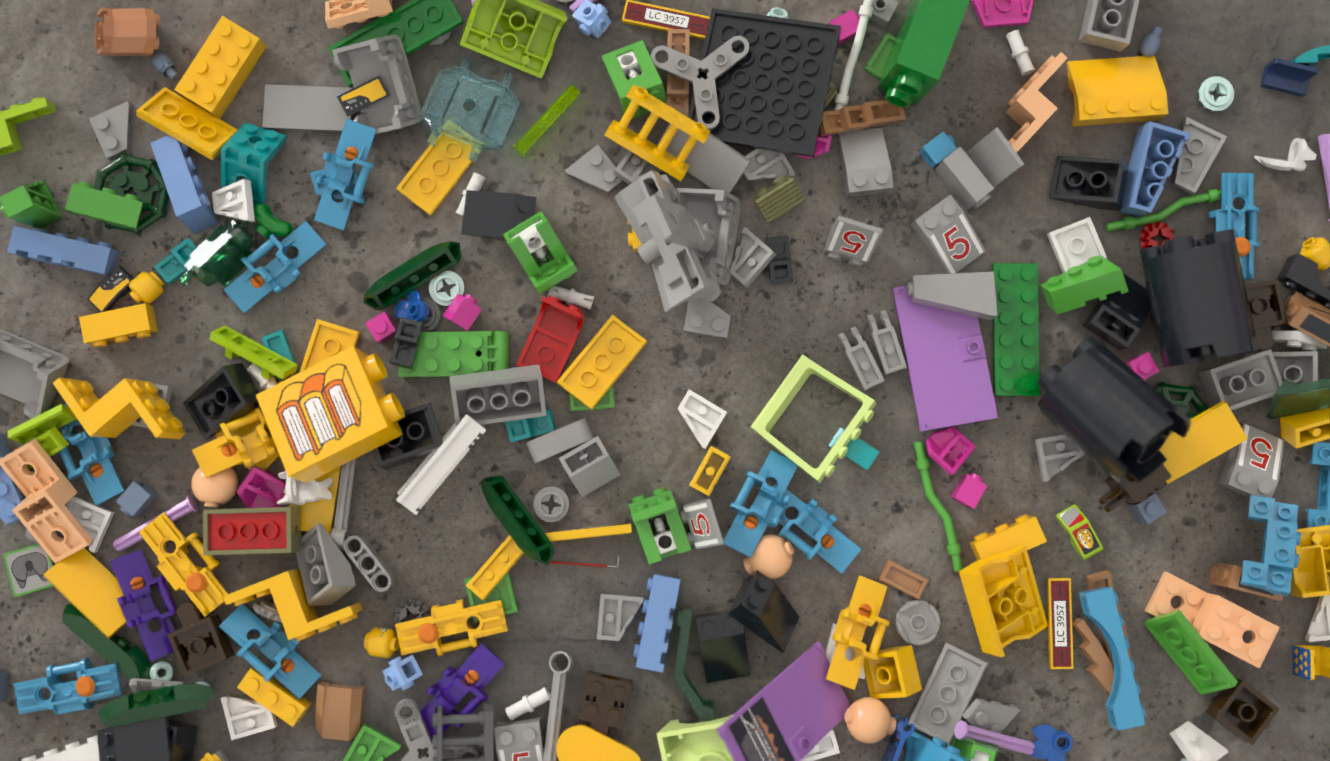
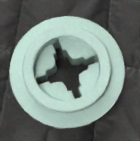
(1223, 88)
(437, 284)

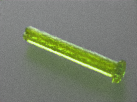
(545, 120)

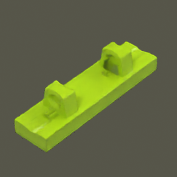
(240, 345)

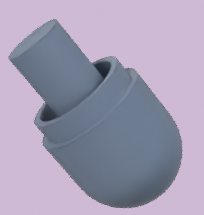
(1151, 43)
(165, 66)

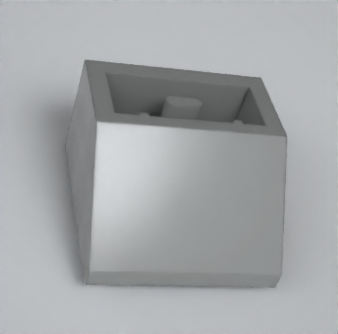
(589, 466)

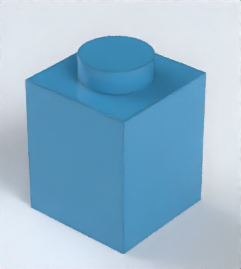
(938, 149)

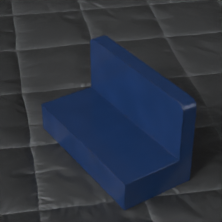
(1287, 77)

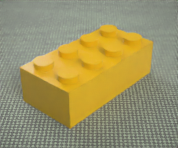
(221, 67)

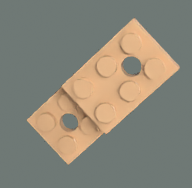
(342, 12)
(1030, 106)
(45, 501)
(1215, 619)

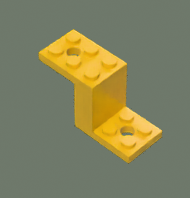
(119, 408)
(291, 602)

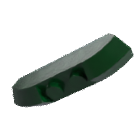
(412, 274)
(517, 519)
(116, 649)
(155, 704)

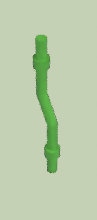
(1130, 222)
(953, 547)

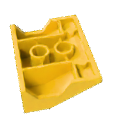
(1117, 91)
(1313, 570)
(1003, 599)

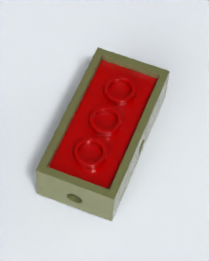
(252, 530)

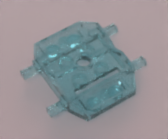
(446, 112)

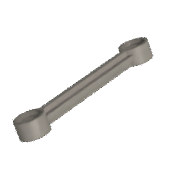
(340, 530)
(556, 705)

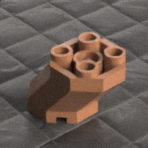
(127, 32)

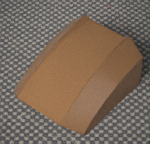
(339, 710)

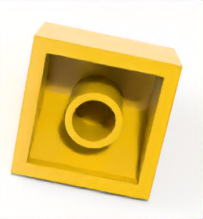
(893, 674)

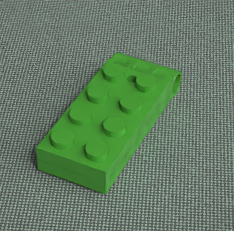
(456, 354)

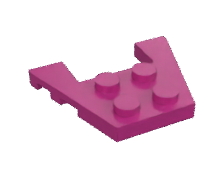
(1002, 12)

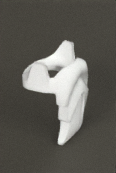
(1297, 155)
(299, 492)

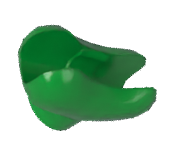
(269, 223)

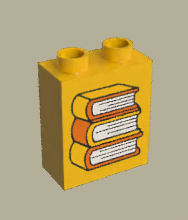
(331, 414)

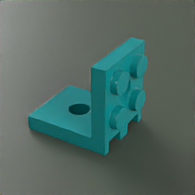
(250, 160)

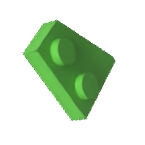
(371, 745)

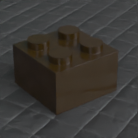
(1242, 711)

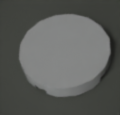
(917, 622)

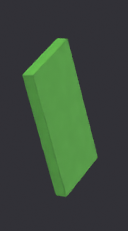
(1190, 652)

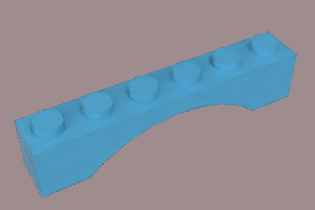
(1123, 703)

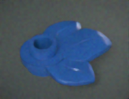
(412, 308)
(1046, 743)

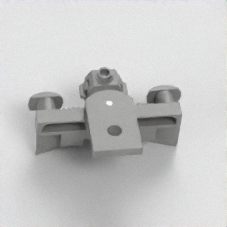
(669, 240)

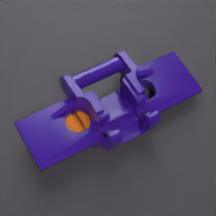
(137, 605)
(455, 684)

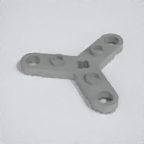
(687, 69)
(418, 736)

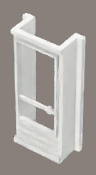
(439, 464)

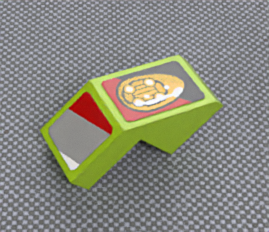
(1080, 531)

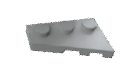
(1197, 155)

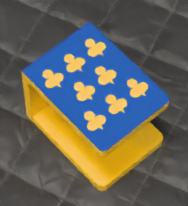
(1311, 661)

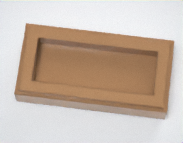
(903, 579)

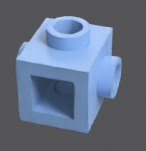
(593, 23)
(402, 672)

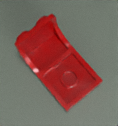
(552, 337)

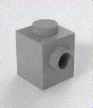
(882, 11)

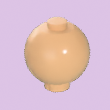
(216, 488)
(771, 557)
(869, 720)

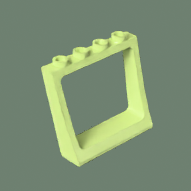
(784, 396)

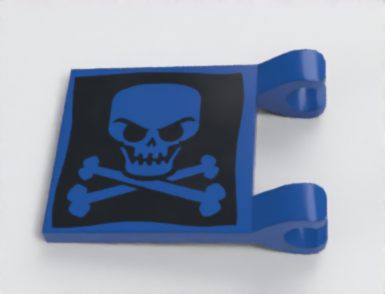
(897, 739)

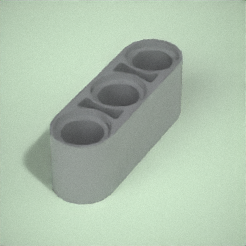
(559, 440)
(380, 567)

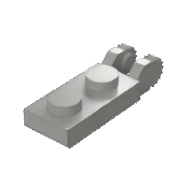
(886, 344)
(861, 360)

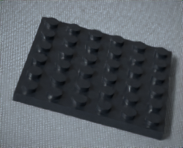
(779, 88)

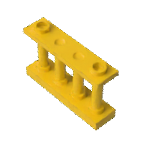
(647, 150)

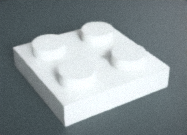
(1075, 244)

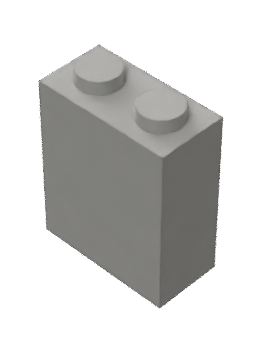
(964, 179)

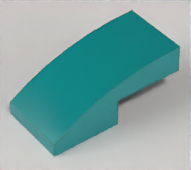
(1311, 57)
(173, 265)
(530, 427)
(858, 451)

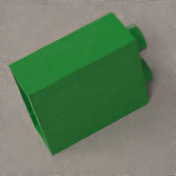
(921, 50)

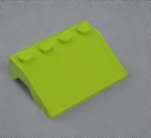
(514, 32)

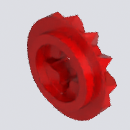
(1151, 231)

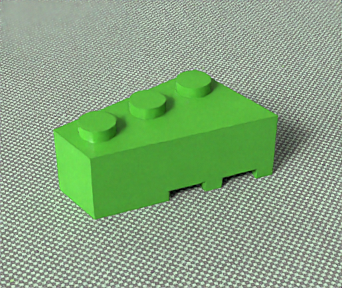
(31, 205)
(104, 205)
(1083, 283)

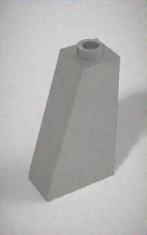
(956, 292)

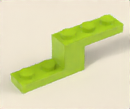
(18, 114)

